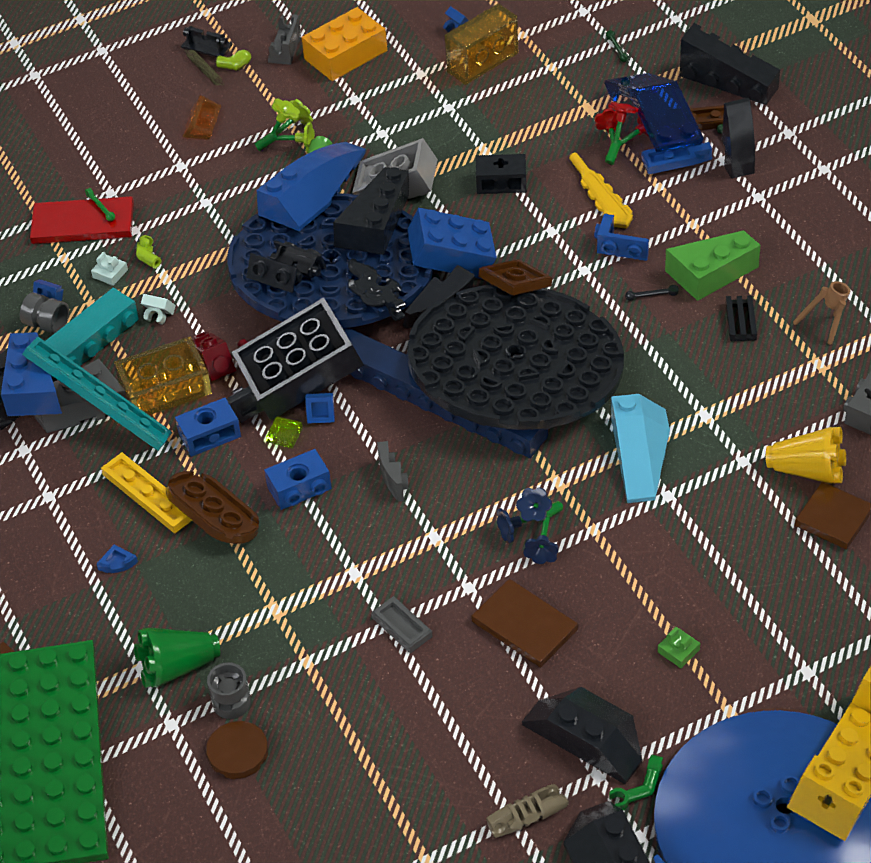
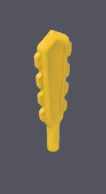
(602, 193)

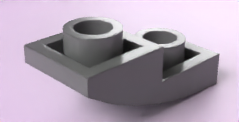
(391, 471)

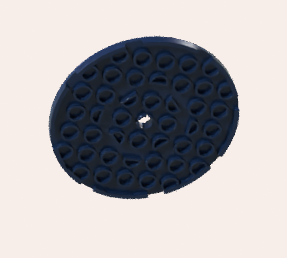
(332, 284)

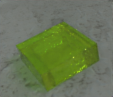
(284, 432)

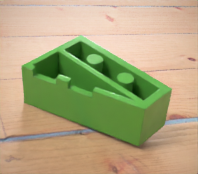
(712, 262)

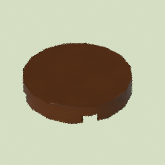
(237, 749)

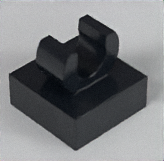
(244, 403)

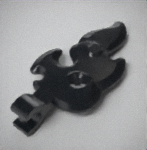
(374, 294)

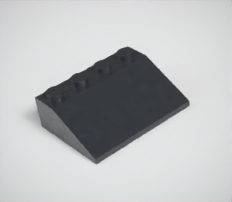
(297, 358)

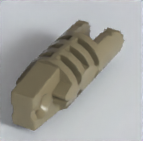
(527, 811)

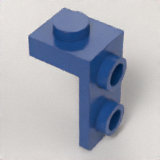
(617, 244)

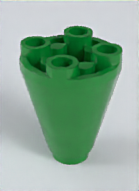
(173, 653)

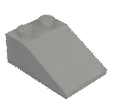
(414, 156)

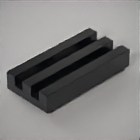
(740, 303)

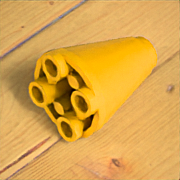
(810, 455)

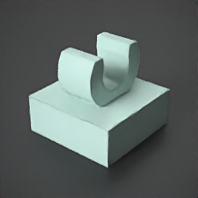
(109, 269)
(157, 305)

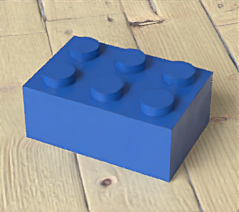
(449, 240)

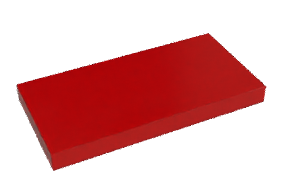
(81, 220)

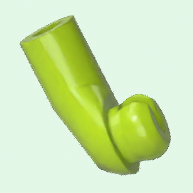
(234, 62)
(144, 252)

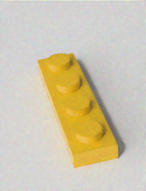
(145, 491)

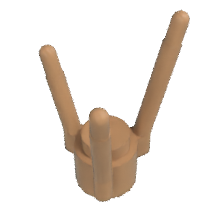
(835, 299)

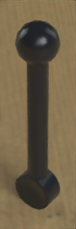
(672, 290)

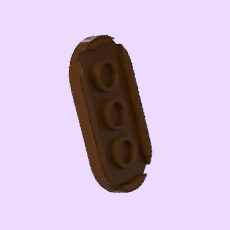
(213, 507)

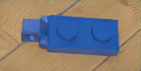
(675, 158)

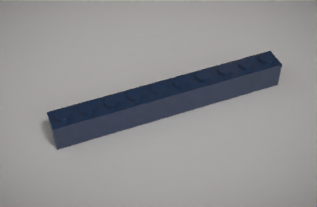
(390, 372)

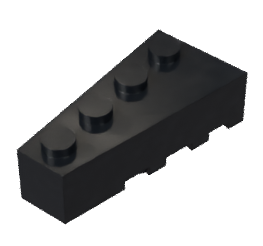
(726, 67)
(374, 213)

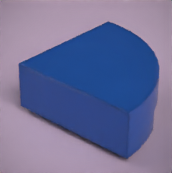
(116, 560)

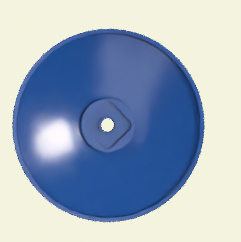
(725, 791)

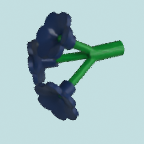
(533, 506)

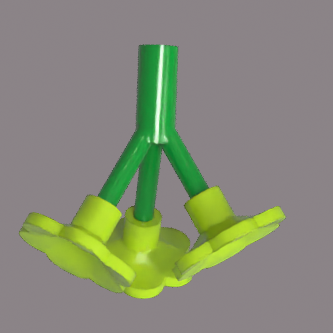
(294, 111)

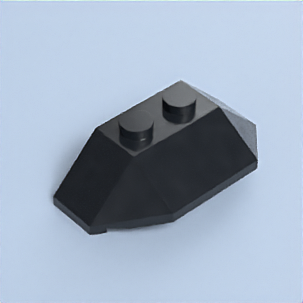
(589, 730)
(603, 836)

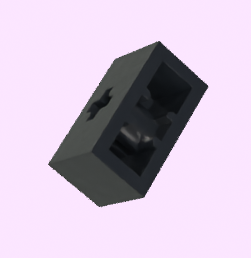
(501, 173)

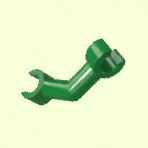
(647, 789)

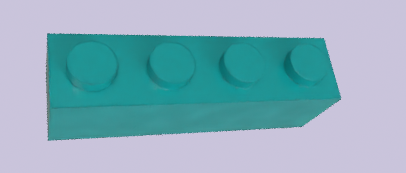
(95, 327)

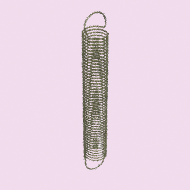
(213, 72)

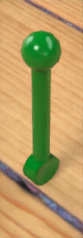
(110, 216)

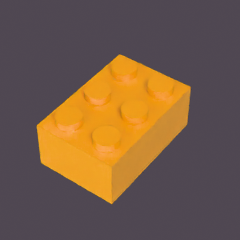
(344, 43)

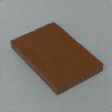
(525, 622)

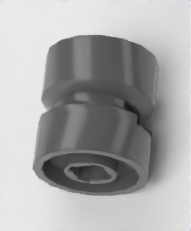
(44, 312)
(229, 690)

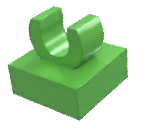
(678, 647)

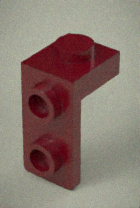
(214, 355)

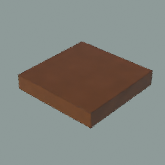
(515, 277)
(834, 515)

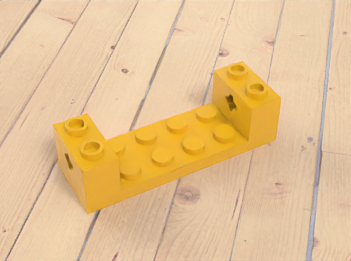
(839, 778)

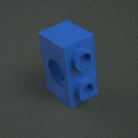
(208, 427)
(298, 479)

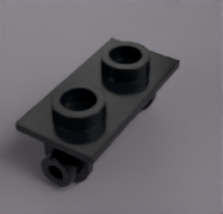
(211, 44)
(308, 261)
(273, 272)

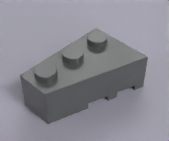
(75, 407)

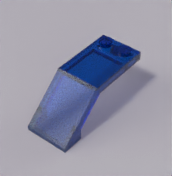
(660, 109)

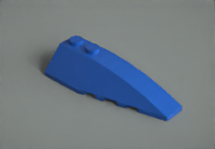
(307, 185)

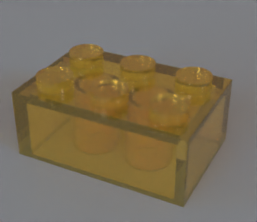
(481, 44)
(164, 376)

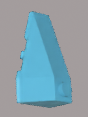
(641, 443)

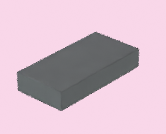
(402, 624)

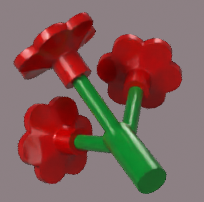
(612, 123)

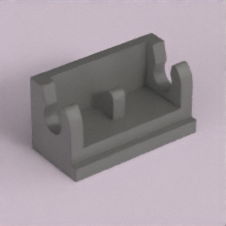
(286, 41)

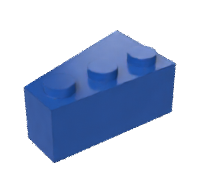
(25, 385)

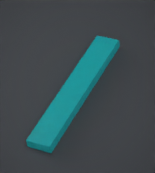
(97, 393)

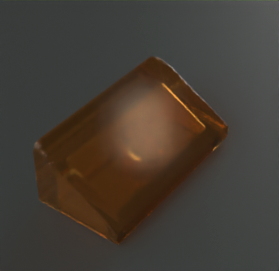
(202, 119)

